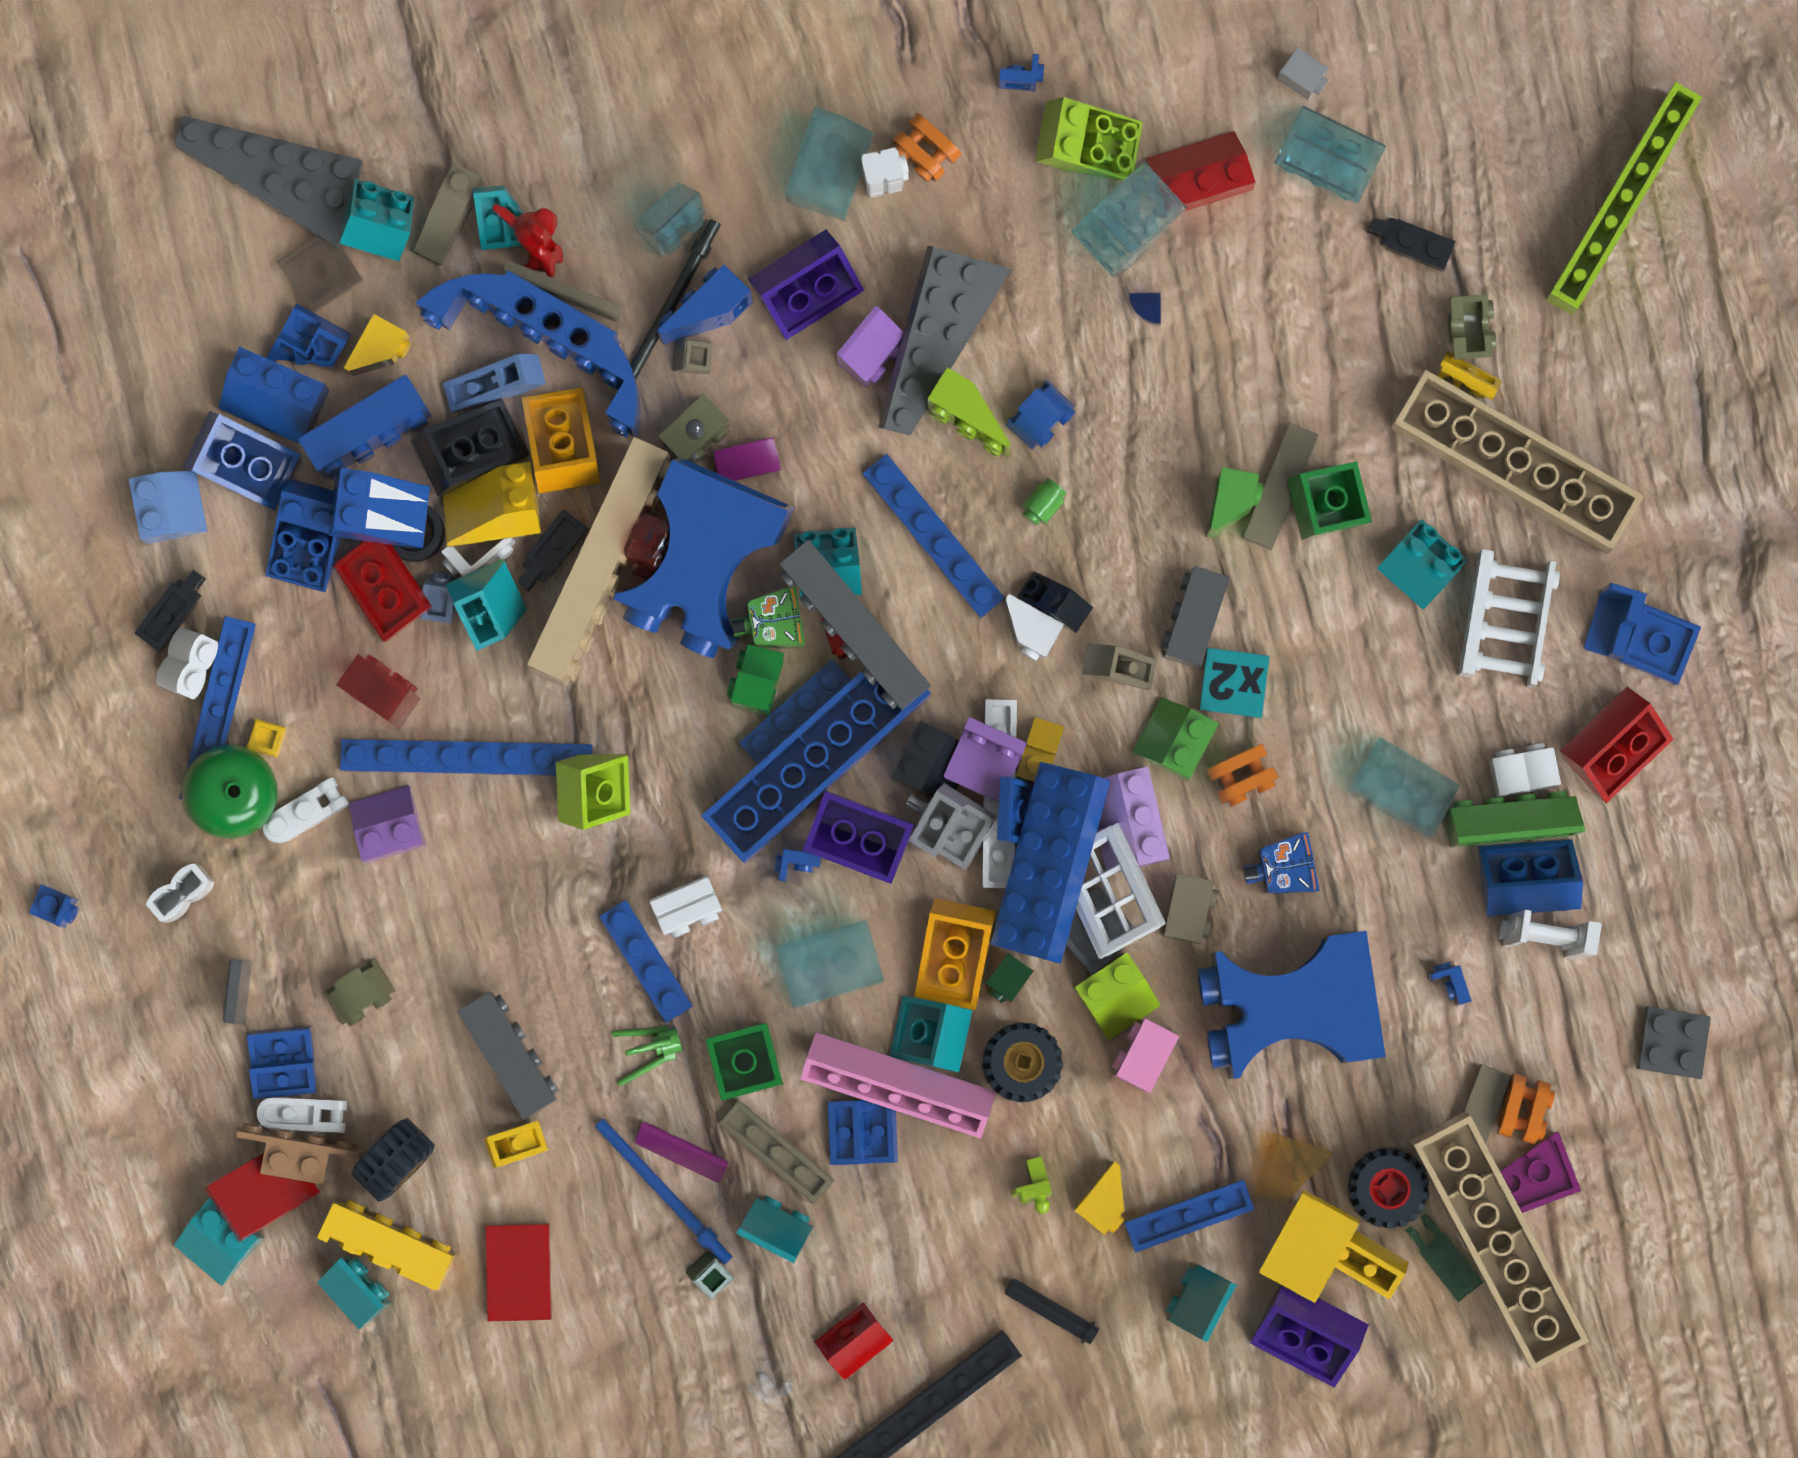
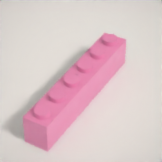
(898, 1085)

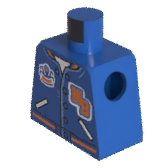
(1285, 867)

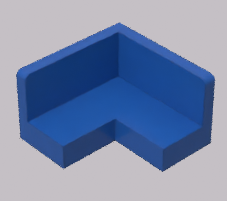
(1613, 619)

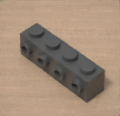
(508, 1055)

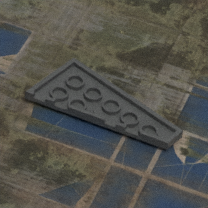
(287, 176)
(943, 315)

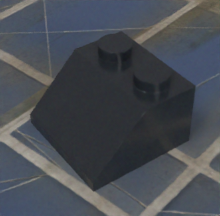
(926, 760)

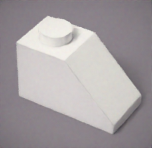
(1032, 628)

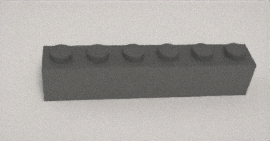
(854, 625)

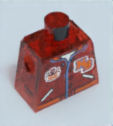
(647, 546)

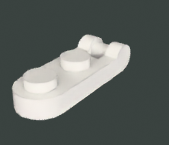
(304, 813)
(301, 1114)

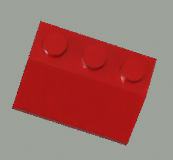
(1205, 170)
(1617, 744)

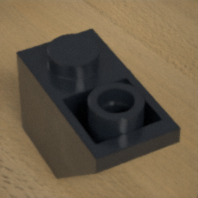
(1055, 601)

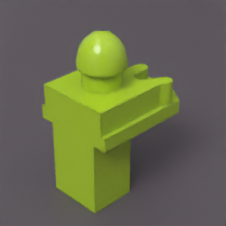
(1038, 1190)

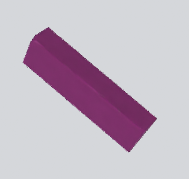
(681, 1152)

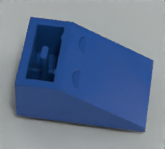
(708, 308)
(300, 542)

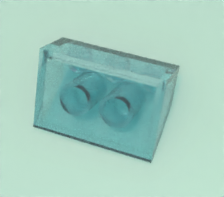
(1330, 154)
(828, 164)
(1404, 788)
(829, 964)

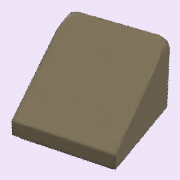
(692, 356)

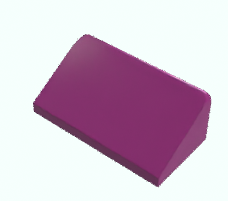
(748, 459)

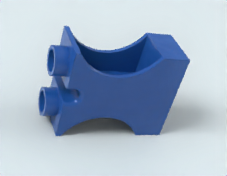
(711, 533)
(1321, 1002)

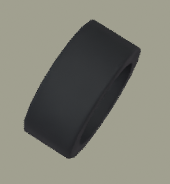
(433, 545)

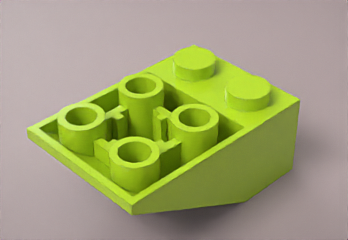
(1087, 140)
(962, 405)

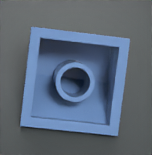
(167, 505)

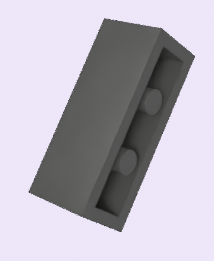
(1195, 616)

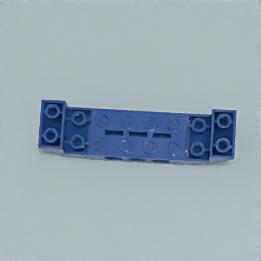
(507, 297)

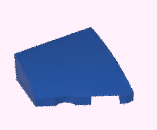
(309, 339)

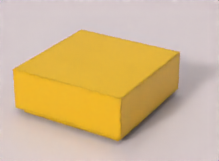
(266, 738)

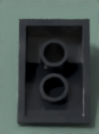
(468, 446)

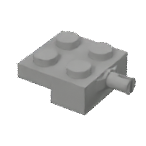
(950, 825)

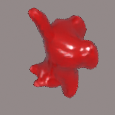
(534, 234)

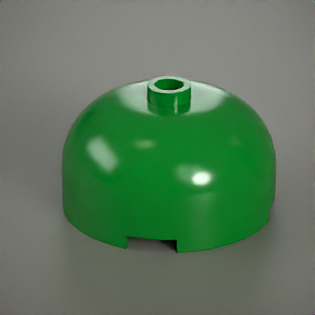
(207, 797)

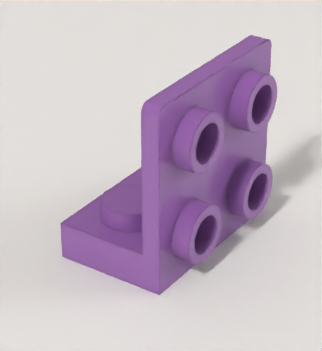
(983, 758)

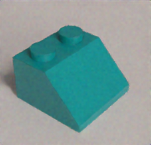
(931, 1033)
(213, 1244)

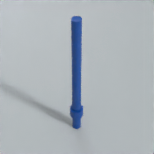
(706, 1237)

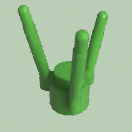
(665, 1043)

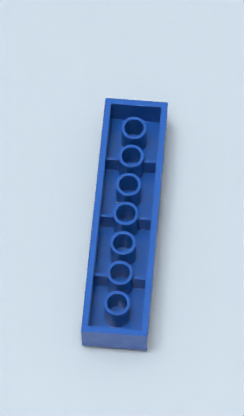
(805, 766)

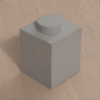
(1304, 74)

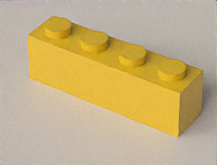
(1371, 1264)

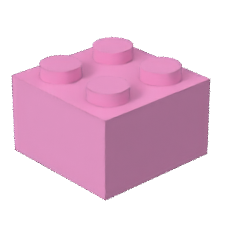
(1145, 1055)

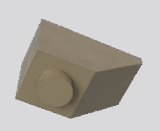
(1119, 666)

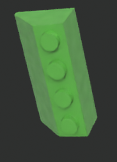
(1514, 820)

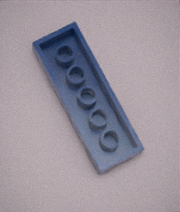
(1050, 862)

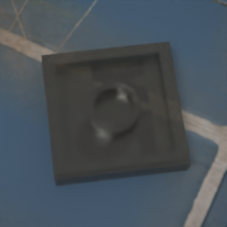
(319, 272)

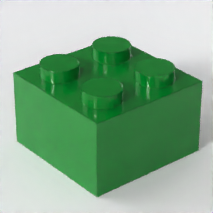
(1329, 500)
(744, 1061)

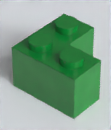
(757, 681)

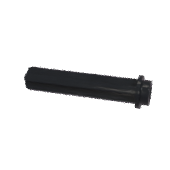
(1052, 1311)

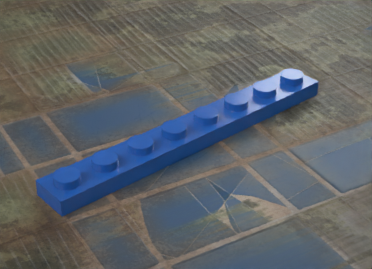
(456, 757)

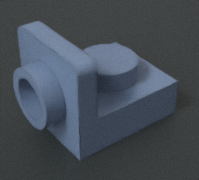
(439, 597)

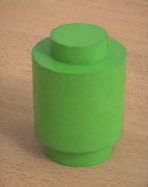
(1043, 502)

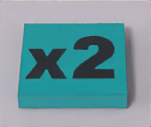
(1234, 683)

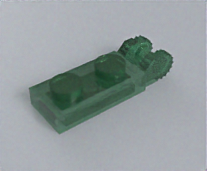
(1445, 1261)

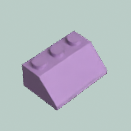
(1135, 808)

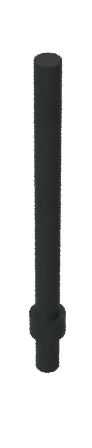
(700, 250)

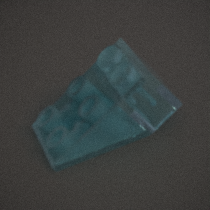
(671, 219)
(1129, 220)

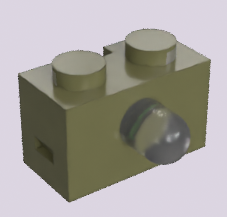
(695, 430)

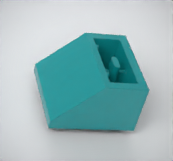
(377, 220)
(839, 550)
(1422, 564)
(487, 603)
(355, 1291)

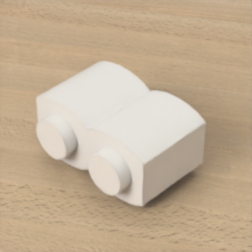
(186, 663)
(1524, 771)
(174, 899)

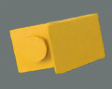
(1040, 747)
(515, 1144)

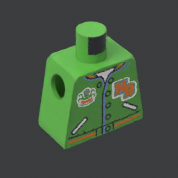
(773, 621)

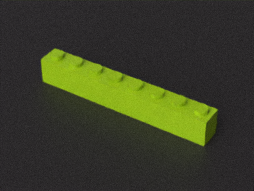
(1624, 198)

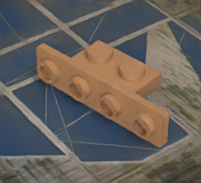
(295, 1156)

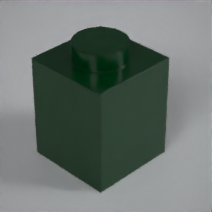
(1008, 979)

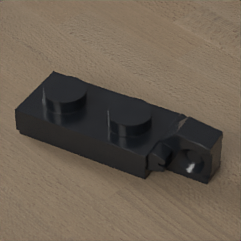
(1413, 242)
(551, 549)
(171, 611)

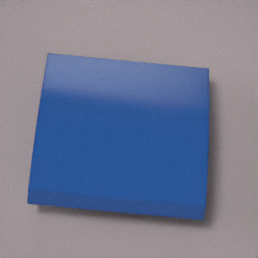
(282, 1062)
(861, 1133)

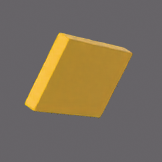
(1309, 1246)

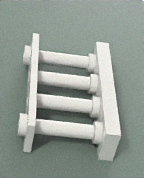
(1485, 599)
(1577, 940)

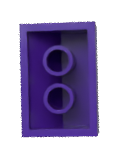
(806, 284)
(858, 837)
(1310, 1335)

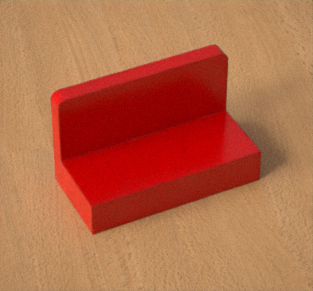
(853, 1341)

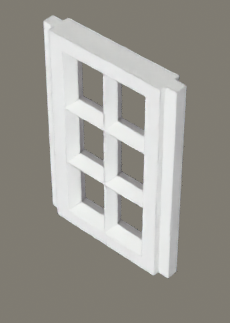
(1138, 887)

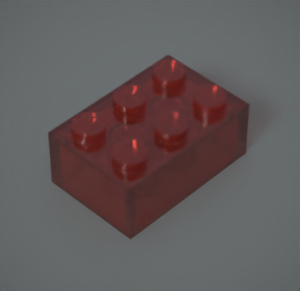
(384, 694)

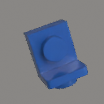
(1018, 79)
(802, 860)
(54, 906)
(1456, 987)

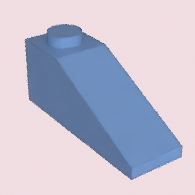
(495, 382)

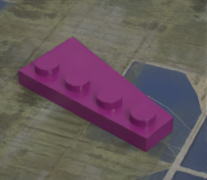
(1541, 1175)

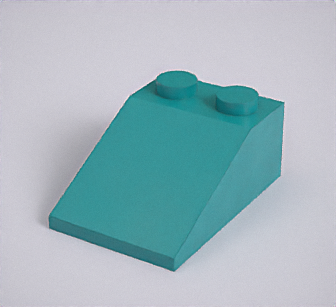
(775, 1228)
(1200, 1301)

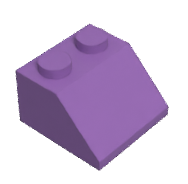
(870, 348)
(386, 824)

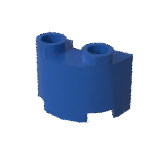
(1040, 415)

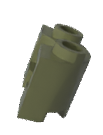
(1470, 327)
(358, 992)

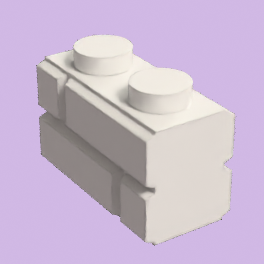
(884, 172)
(686, 906)

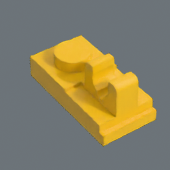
(1479, 381)

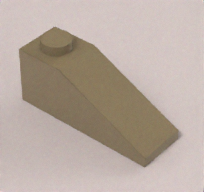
(448, 214)

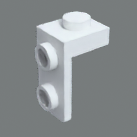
(456, 563)

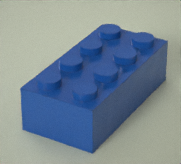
(366, 427)

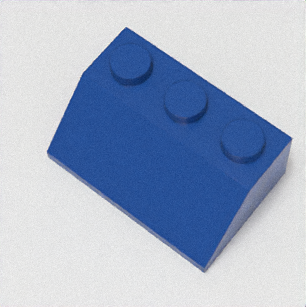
(272, 395)
(1530, 877)

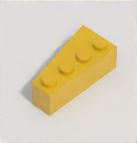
(387, 1244)

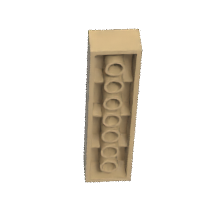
(1517, 462)
(599, 564)
(1499, 1241)

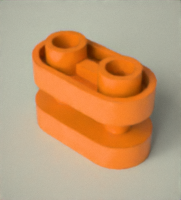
(927, 166)
(1235, 792)
(1533, 1125)

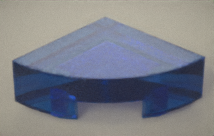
(1147, 306)

